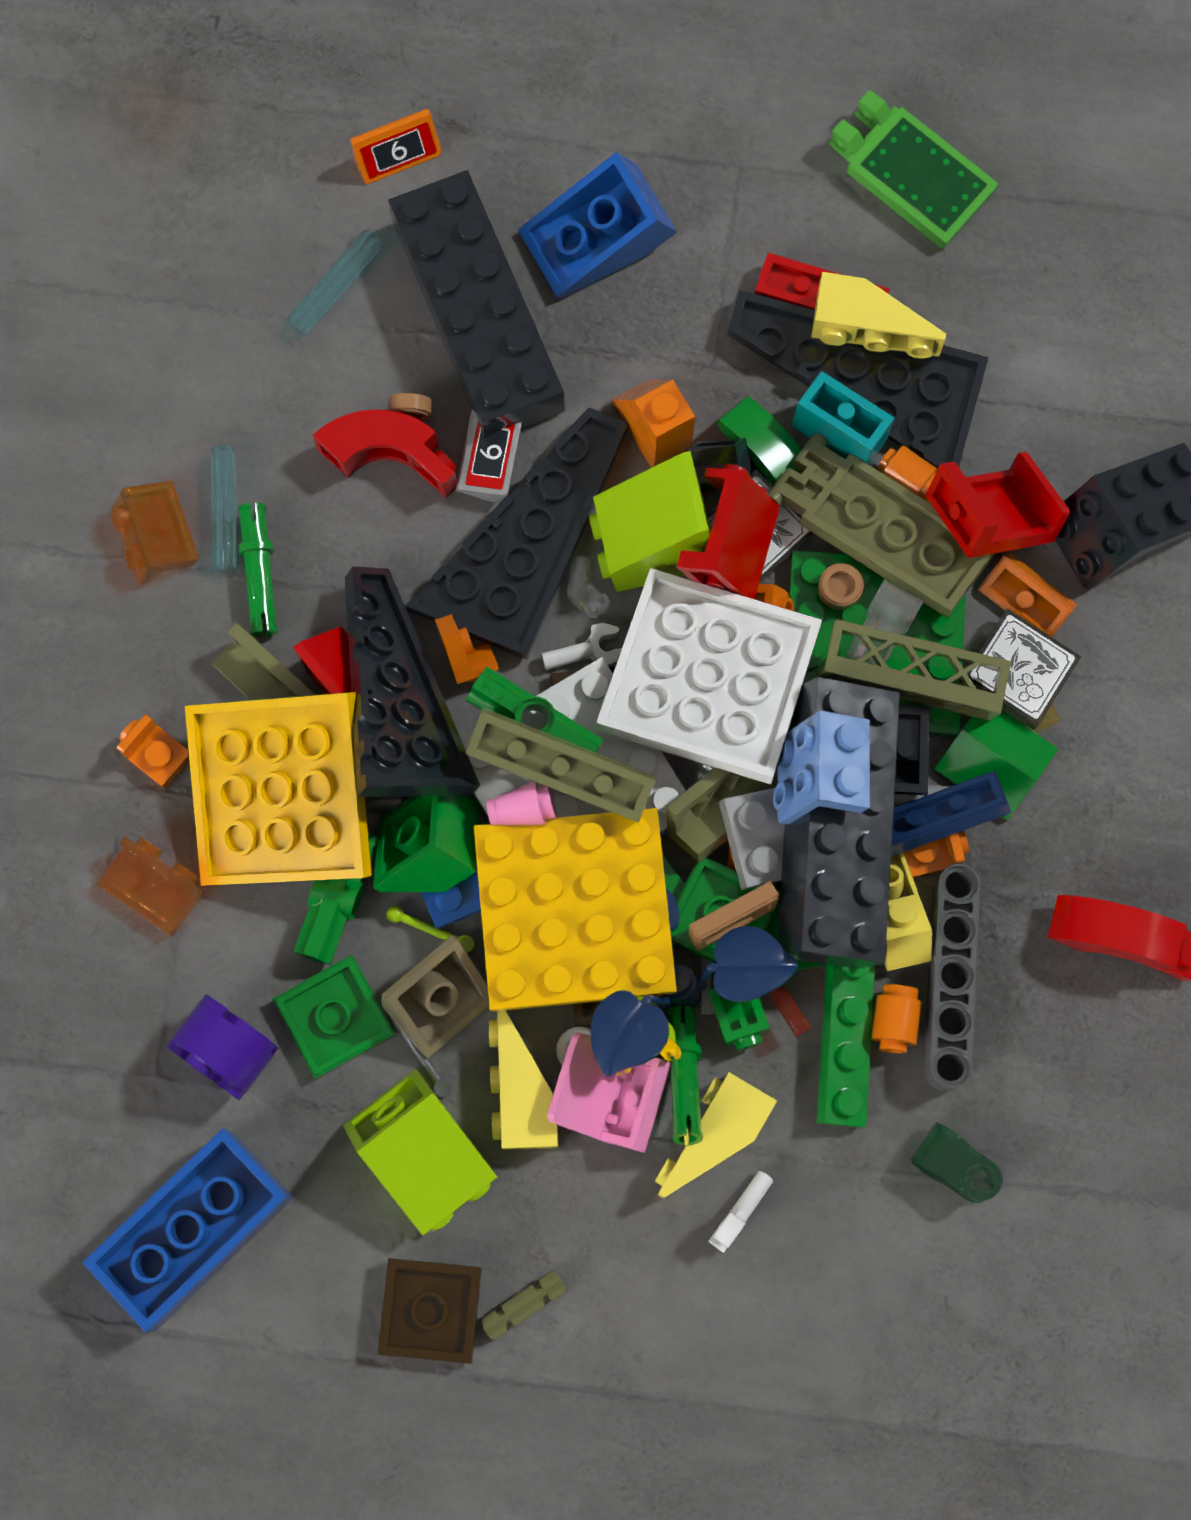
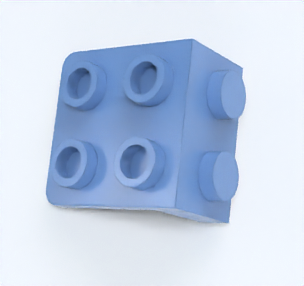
(824, 766)

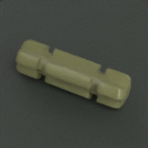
(523, 1305)

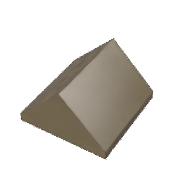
(437, 997)

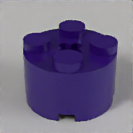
(222, 1047)

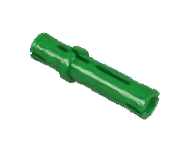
(256, 553)
(685, 1077)

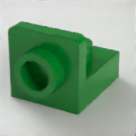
(739, 1022)

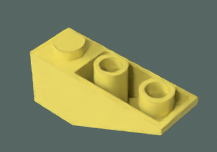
(865, 315)
(907, 925)
(522, 1091)
(728, 1125)

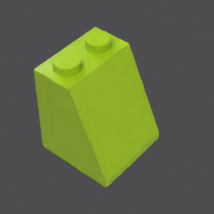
(650, 522)
(419, 1153)

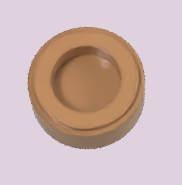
(411, 404)
(840, 586)

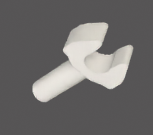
(588, 650)
(737, 1217)

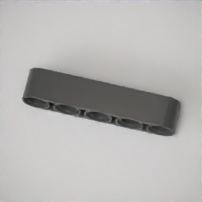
(962, 957)

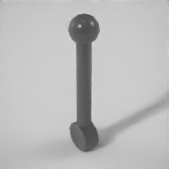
(442, 1087)

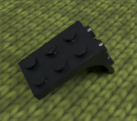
(1127, 514)

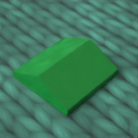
(1001, 746)

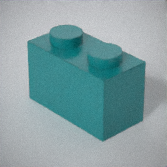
(843, 419)

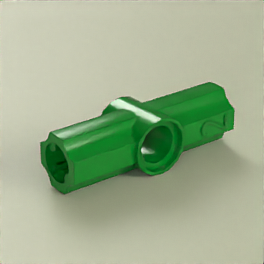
(510, 700)
(331, 907)

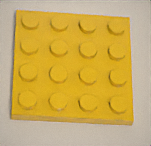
(277, 790)
(574, 910)

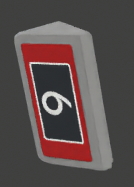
(487, 461)

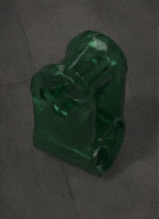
(949, 1160)

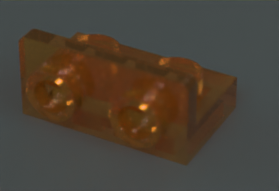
(153, 529)
(150, 886)

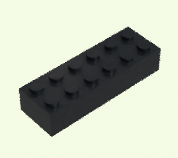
(476, 304)
(841, 859)

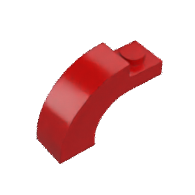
(386, 435)
(1123, 932)

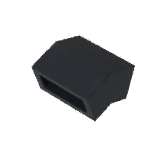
(716, 455)

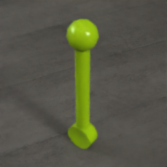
(396, 914)

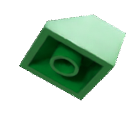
(426, 844)

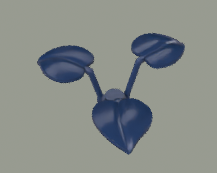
(635, 1032)

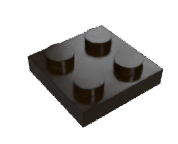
(430, 1310)

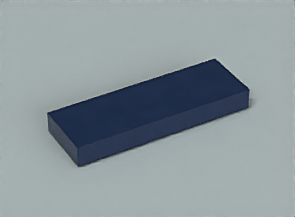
(948, 812)

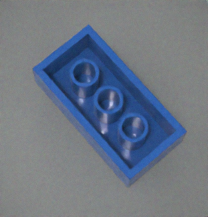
(188, 1230)

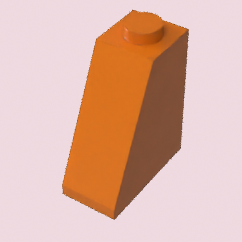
(657, 419)

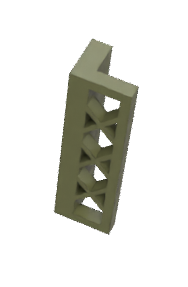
(256, 670)
(913, 687)
(560, 765)
(703, 827)

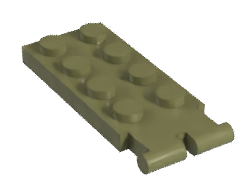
(878, 524)

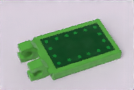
(912, 170)

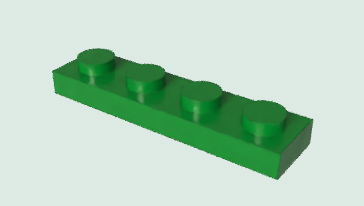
(845, 1046)

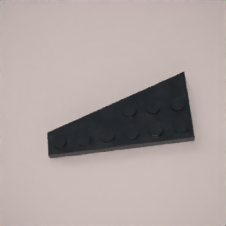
(926, 396)
(519, 553)
(400, 716)

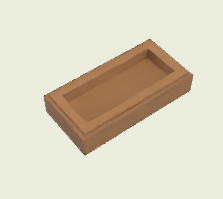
(733, 915)

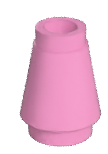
(523, 806)

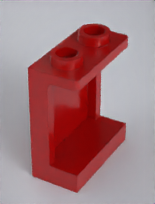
(998, 508)
(737, 536)

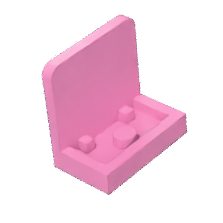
(607, 1108)

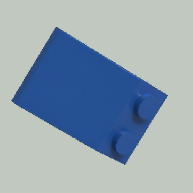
(597, 227)

